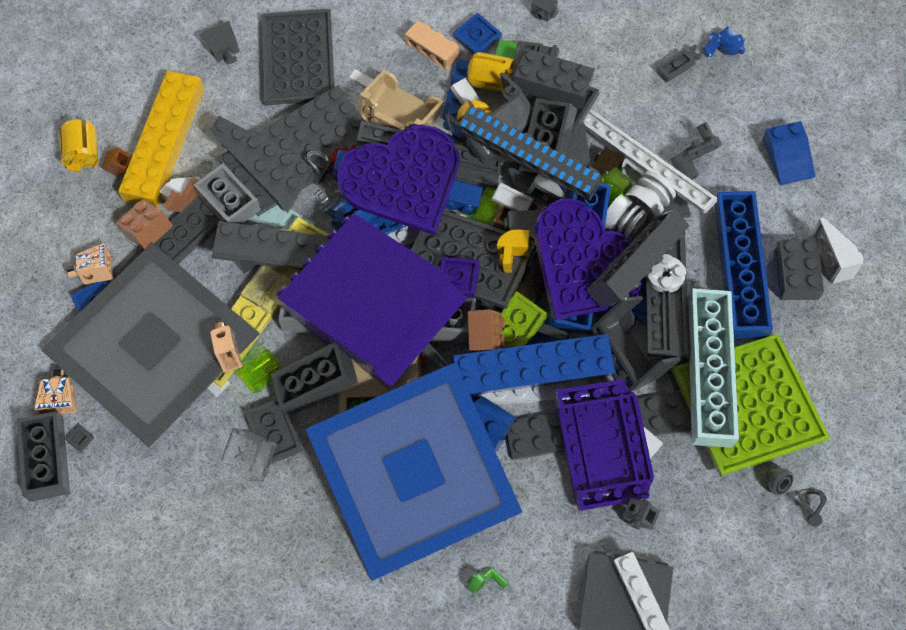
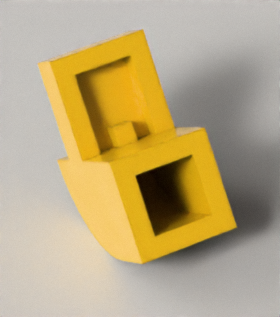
(513, 244)

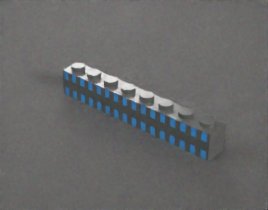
(530, 153)

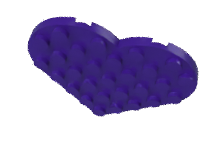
(404, 179)
(573, 255)

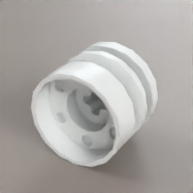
(651, 194)
(625, 220)

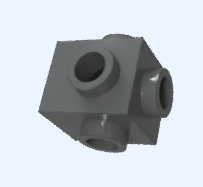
(641, 514)

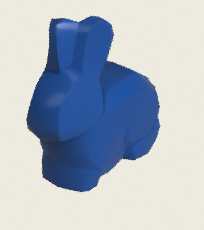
(726, 41)

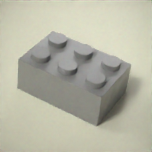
(227, 196)

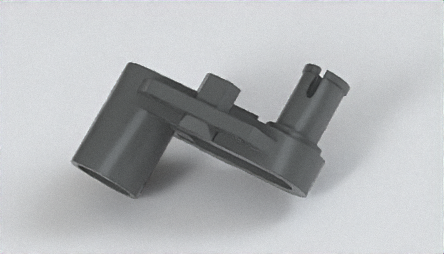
(683, 160)

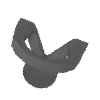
(320, 176)
(814, 518)

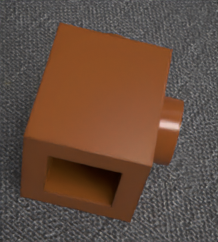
(116, 161)

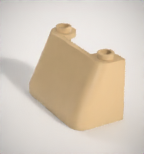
(391, 107)

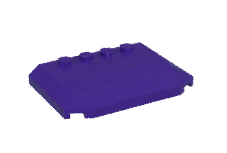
(604, 444)

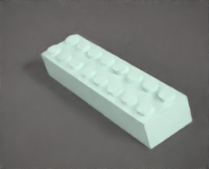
(712, 369)

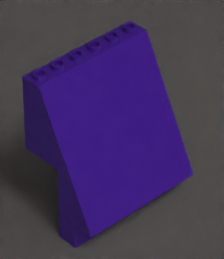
(371, 299)

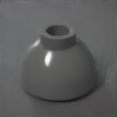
(779, 480)

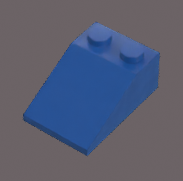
(789, 152)

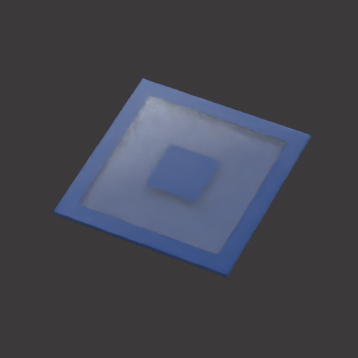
(413, 471)

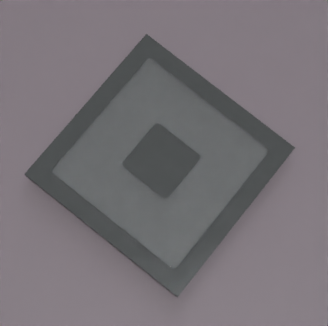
(147, 344)

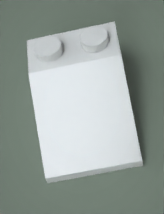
(837, 252)

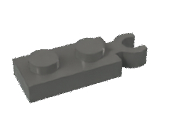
(678, 63)

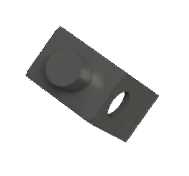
(221, 42)

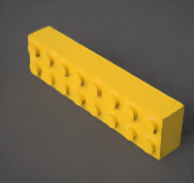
(161, 138)

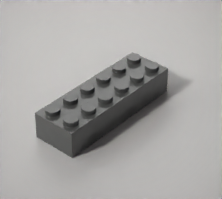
(638, 259)

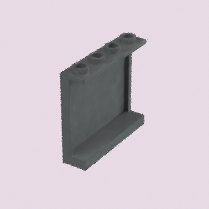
(606, 598)

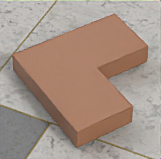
(179, 201)

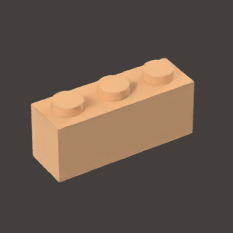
(432, 44)

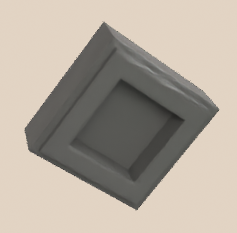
(79, 438)

